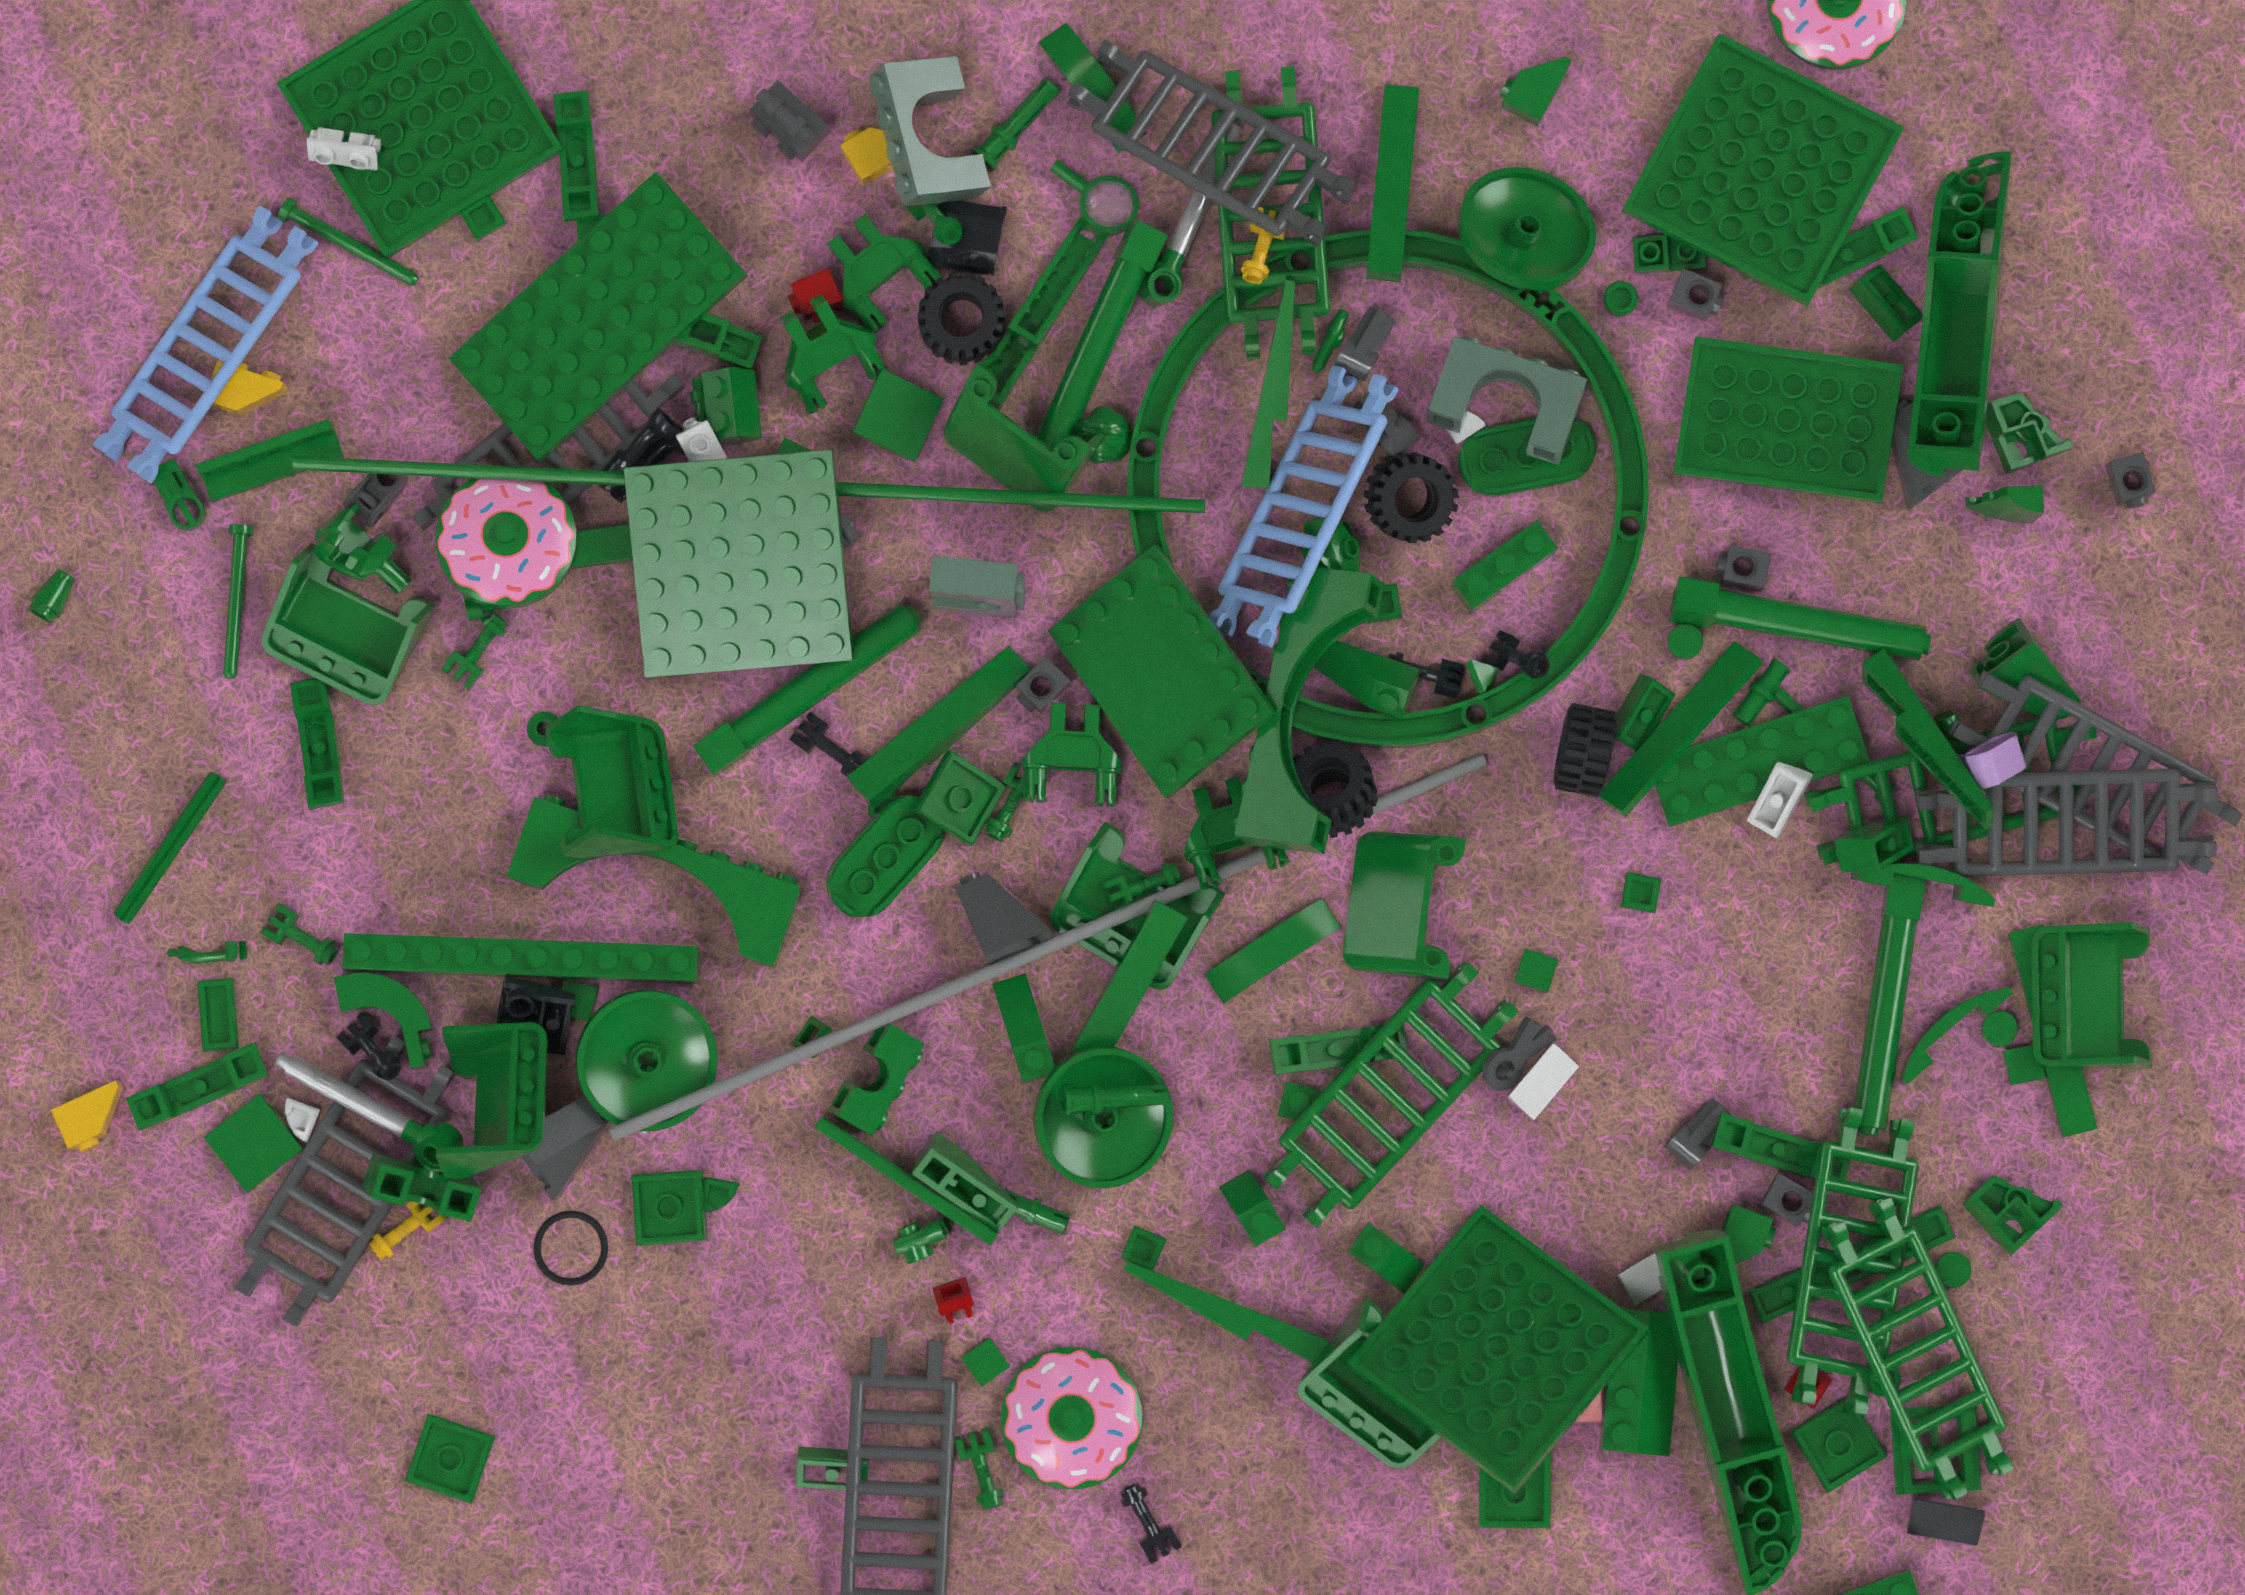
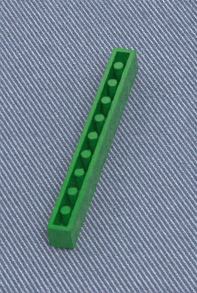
(521, 958)

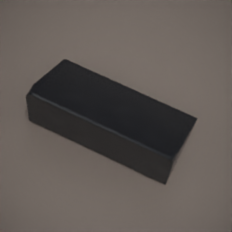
(1945, 1521)

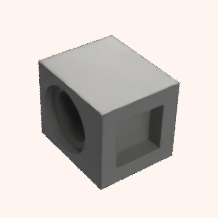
(1690, 281)
(2136, 466)
(1757, 560)
(1043, 670)
(1774, 1194)

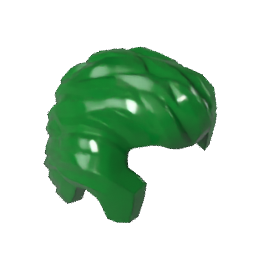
(1114, 427)

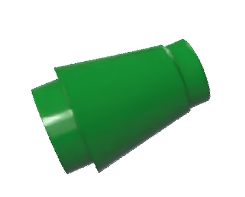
(51, 596)

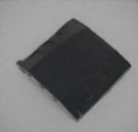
(979, 240)
(537, 1003)

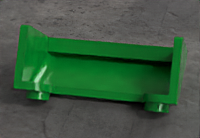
(1007, 448)
(340, 632)
(618, 782)
(1086, 900)
(1392, 904)
(2082, 995)
(509, 1093)
(1356, 1404)

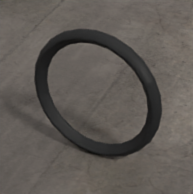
(601, 1261)

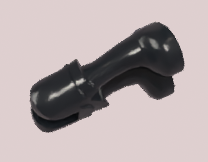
(660, 434)

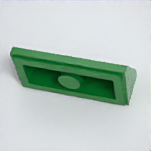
(1886, 303)
(1641, 711)
(832, 1459)

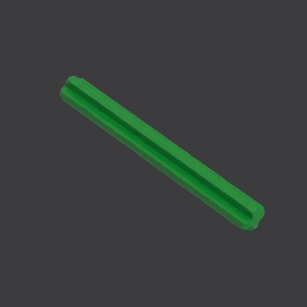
(169, 847)

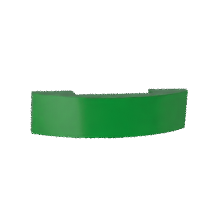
(1080, 66)
(578, 156)
(1871, 244)
(318, 743)
(1963, 890)
(1272, 950)
(1325, 1049)
(1918, 1059)
(197, 1087)
(1772, 1147)

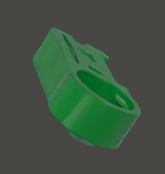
(175, 490)

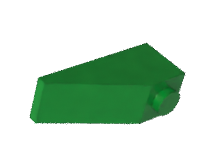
(1370, 678)
(1024, 1028)
(963, 1182)

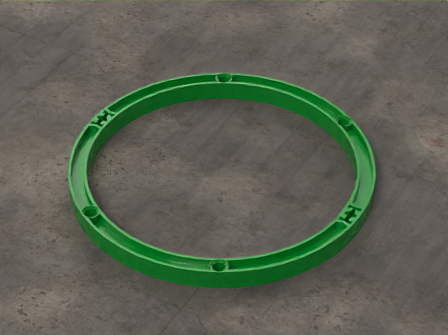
(1627, 451)

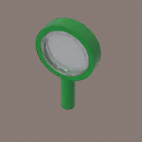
(1105, 202)

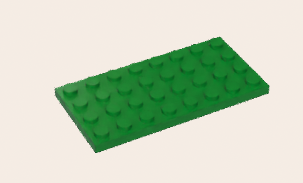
(598, 316)

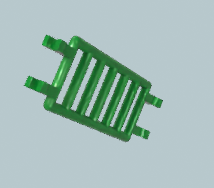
(1312, 208)
(1879, 768)
(1359, 1064)
(1844, 1147)
(1848, 1260)

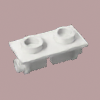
(327, 148)
(700, 441)

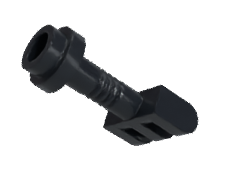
(1533, 664)
(1447, 678)
(817, 738)
(385, 1064)
(1133, 1496)

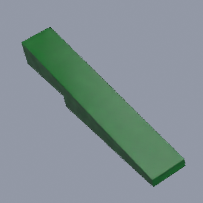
(1392, 183)
(1043, 308)
(1273, 394)
(938, 728)
(1923, 737)
(1131, 978)
(1232, 1316)

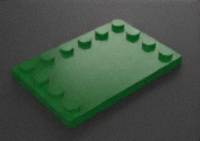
(1788, 419)
(1161, 671)

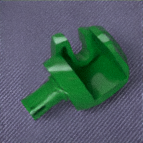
(354, 554)

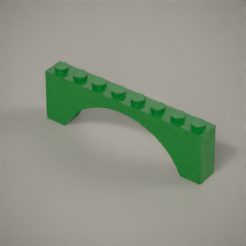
(1273, 802)
(755, 902)

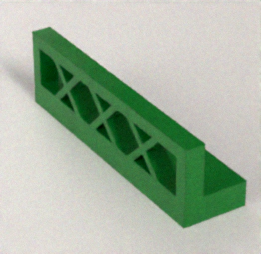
(267, 460)

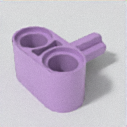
(1994, 760)

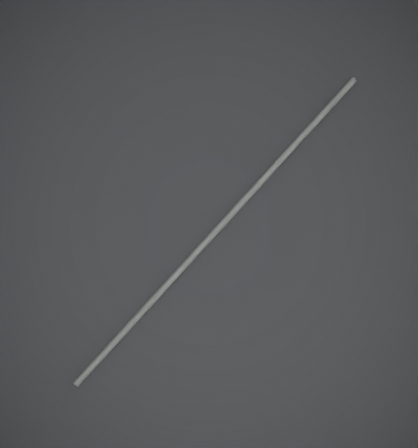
(1001, 967)

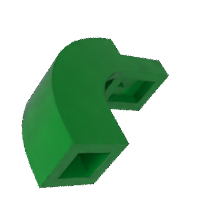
(377, 991)

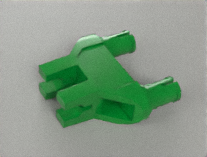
(875, 267)
(823, 348)
(1072, 752)
(1215, 835)

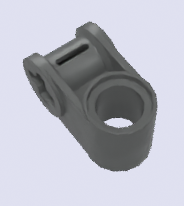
(375, 495)

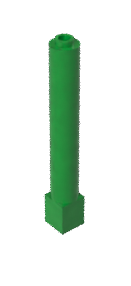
(1133, 261)
(1705, 604)
(735, 739)
(1887, 1001)

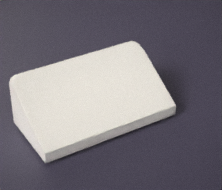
(1779, 798)
(1543, 1081)
(1641, 1279)

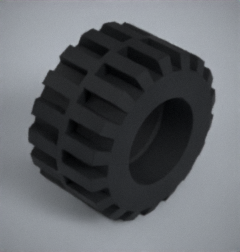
(968, 347)
(1437, 505)
(1585, 750)
(1344, 765)

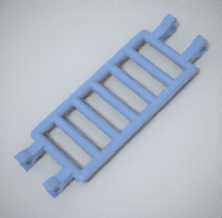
(285, 265)
(1329, 405)

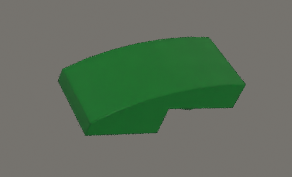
(1665, 254)

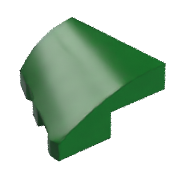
(2015, 420)
(2010, 503)
(2000, 1202)

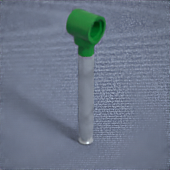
(1182, 238)
(423, 1138)

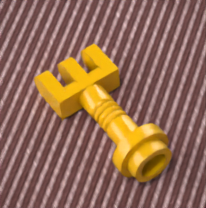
(1254, 270)
(382, 1245)

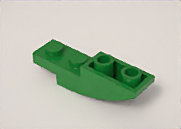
(721, 341)

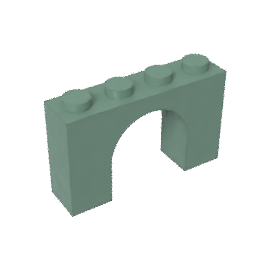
(918, 172)
(1475, 365)
(976, 586)

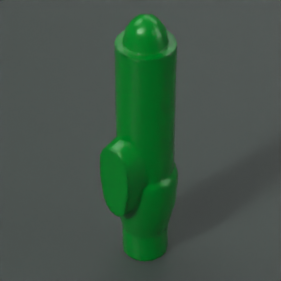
(1332, 339)

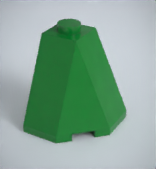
(2017, 654)

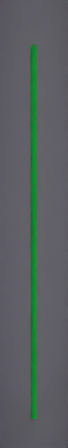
(844, 488)

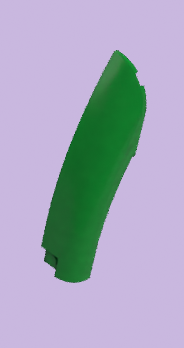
(1959, 320)
(1731, 1405)

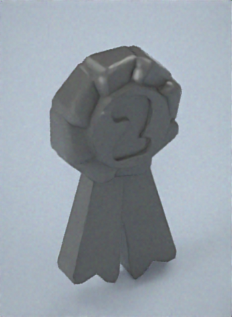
(1506, 1065)

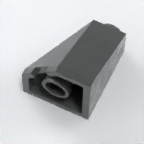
(1914, 483)
(998, 918)
(566, 1144)

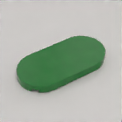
(1499, 461)
(882, 858)

